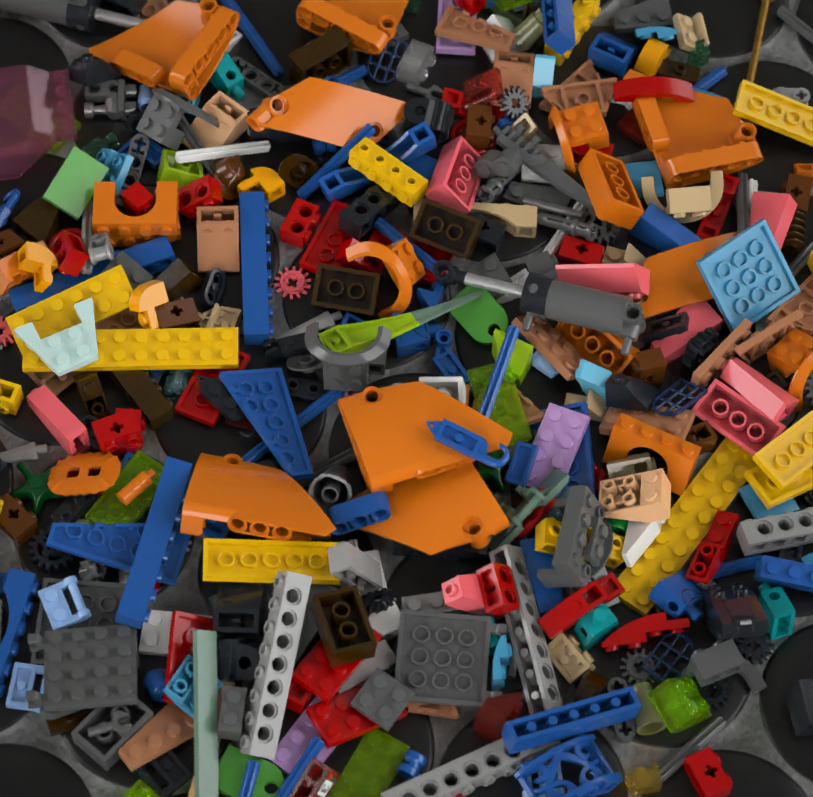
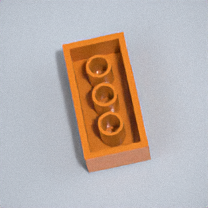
(610, 189)

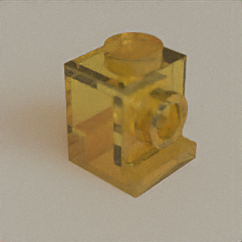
(644, 780)

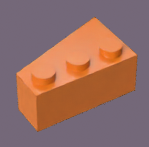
(10, 275)

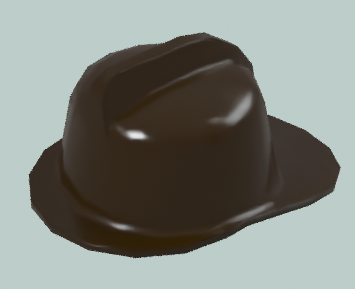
(297, 170)

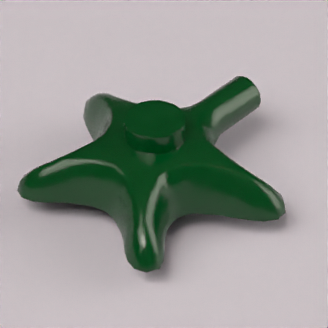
(492, 474)
(34, 488)

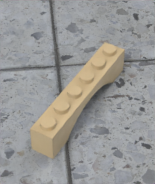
(519, 219)

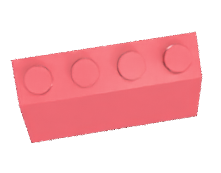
(455, 176)
(618, 278)
(737, 418)

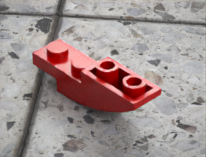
(714, 548)
(579, 604)
(635, 631)

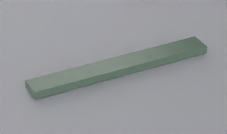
(205, 713)

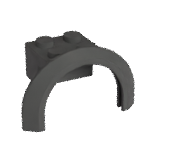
(165, 114)
(346, 370)
(720, 662)

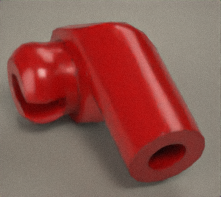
(599, 476)

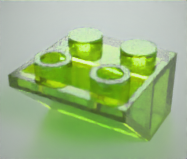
(679, 703)

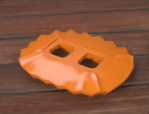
(84, 484)

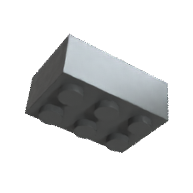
(105, 746)

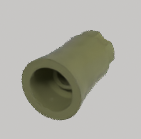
(529, 30)
(648, 718)

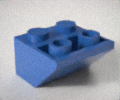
(612, 53)

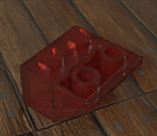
(495, 713)

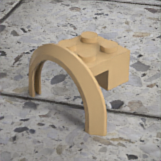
(687, 203)

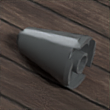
(331, 487)

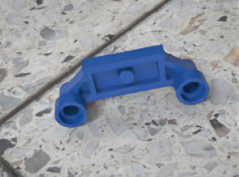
(445, 360)

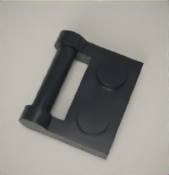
(170, 769)

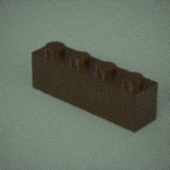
(144, 396)

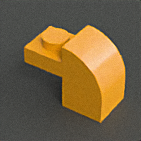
(652, 56)
(263, 180)
(40, 262)
(144, 300)

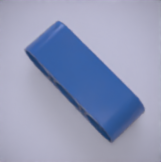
(359, 512)

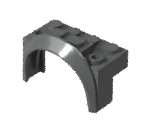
(579, 512)

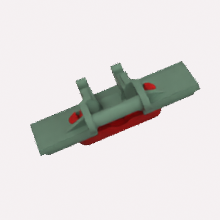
(531, 510)

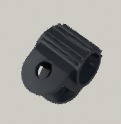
(435, 112)
(233, 658)

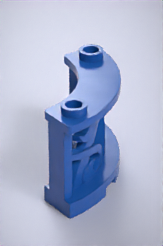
(600, 771)

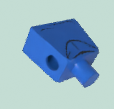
(415, 339)
(678, 596)

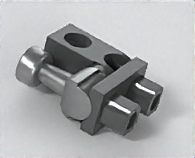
(114, 95)

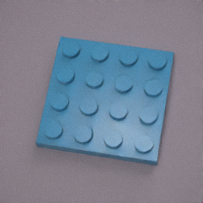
(748, 275)

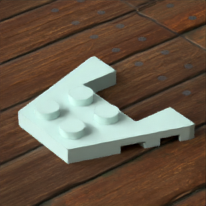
(67, 348)

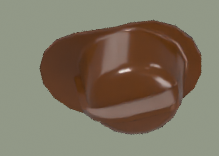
(230, 173)

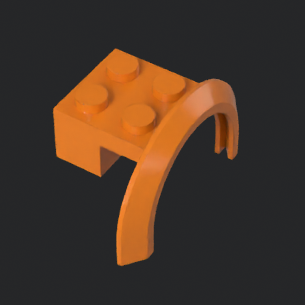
(578, 127)
(401, 264)
(795, 356)

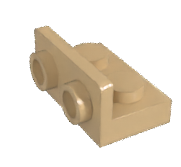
(690, 30)
(569, 657)

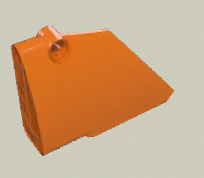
(359, 20)
(174, 47)
(694, 137)
(393, 433)
(250, 500)
(441, 512)

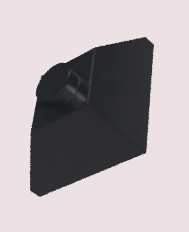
(91, 70)
(629, 393)

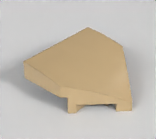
(220, 317)

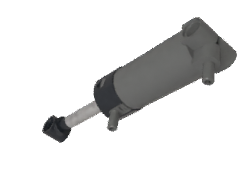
(72, 13)
(560, 301)

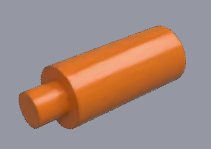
(136, 487)

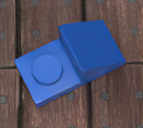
(431, 298)

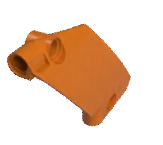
(327, 112)
(676, 278)

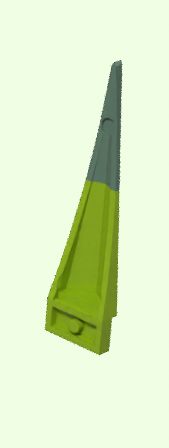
(360, 335)

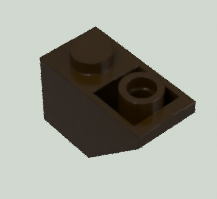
(91, 394)
(590, 686)

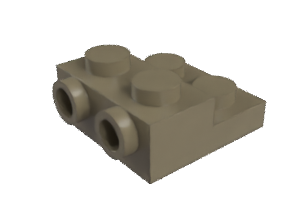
(631, 465)

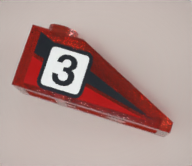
(316, 780)

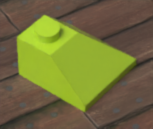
(182, 172)
(520, 359)

